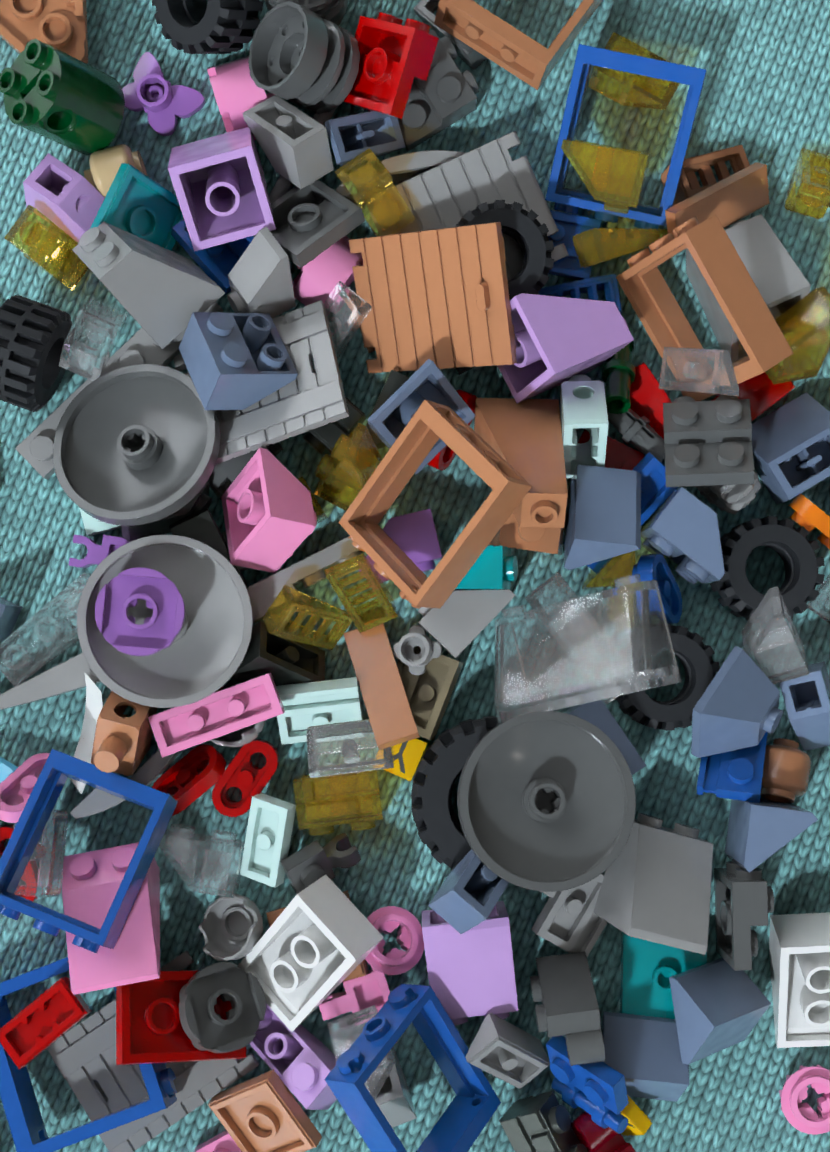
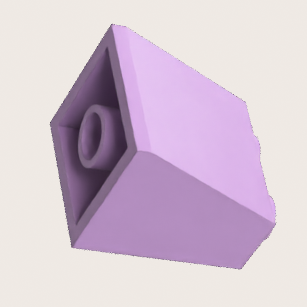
(221, 188)
(560, 340)
(471, 969)

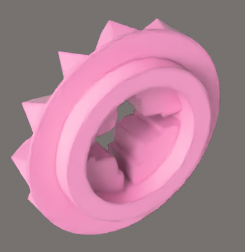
(409, 937)
(801, 1114)

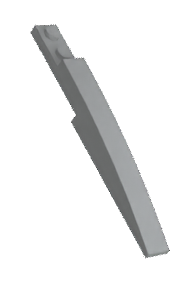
(71, 673)

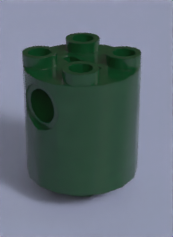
(62, 98)

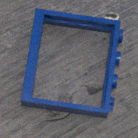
(19, 1096)

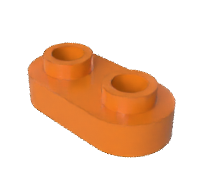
(811, 516)

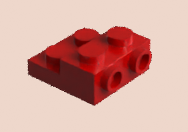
(389, 62)

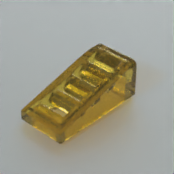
(610, 243)
(291, 601)
(370, 613)

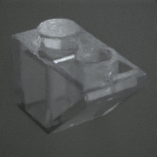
(92, 338)
(205, 861)

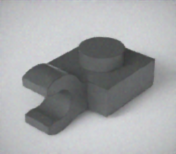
(315, 861)

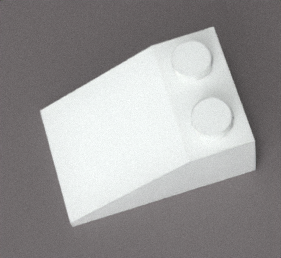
(310, 951)
(800, 979)

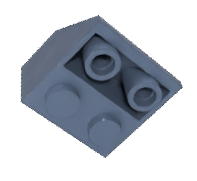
(235, 358)
(792, 447)
(687, 535)

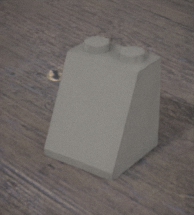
(771, 270)
(147, 280)
(660, 886)

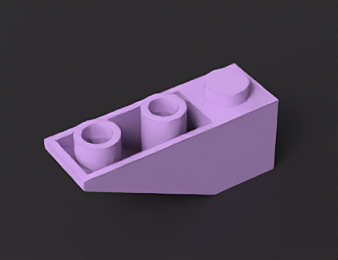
(63, 196)
(297, 1059)

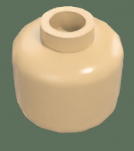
(106, 163)

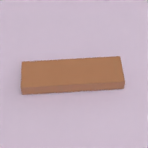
(728, 199)
(381, 686)

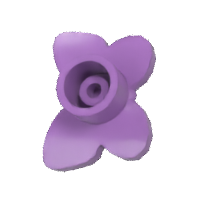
(158, 98)

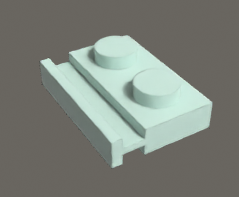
(317, 705)

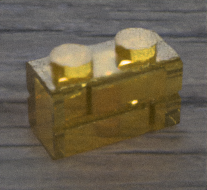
(338, 801)

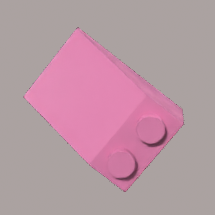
(87, 895)

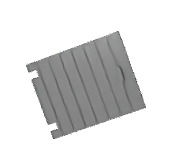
(479, 176)
(298, 406)
(89, 1065)

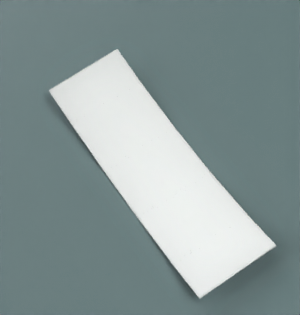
(92, 709)

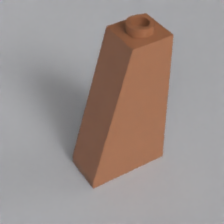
(532, 443)

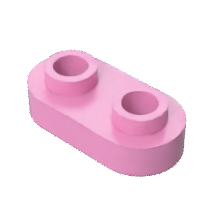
(18, 786)

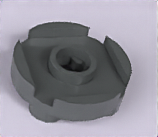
(197, 1011)

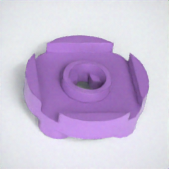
(124, 592)

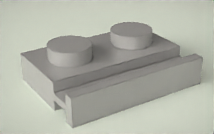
(570, 918)

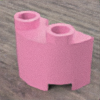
(235, 92)
(324, 272)

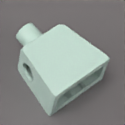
(583, 407)

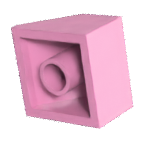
(266, 514)

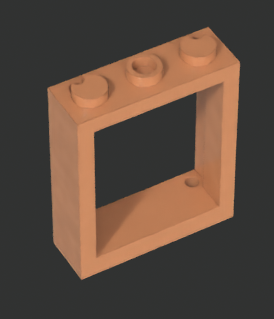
(507, 44)
(729, 284)
(390, 478)

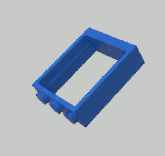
(571, 200)
(31, 825)
(474, 1096)

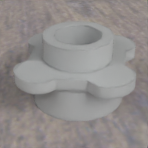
(405, 650)

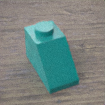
(491, 571)

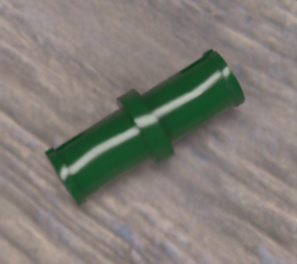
(618, 376)

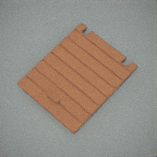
(436, 298)

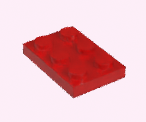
(151, 1025)

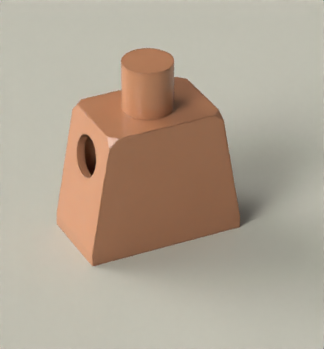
(530, 538)
(119, 739)

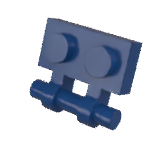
(589, 1086)

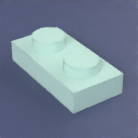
(267, 839)

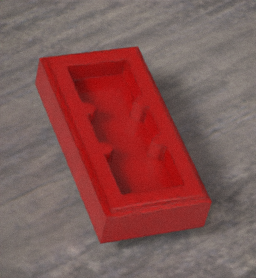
(42, 1022)

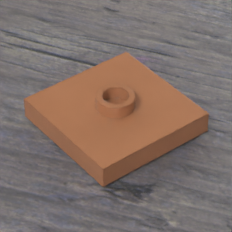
(264, 1116)

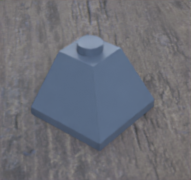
(735, 708)

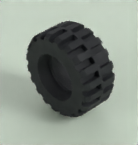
(434, 786)

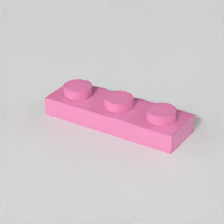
(216, 715)

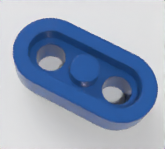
(656, 568)

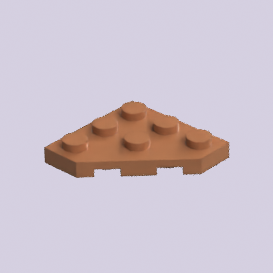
(49, 21)

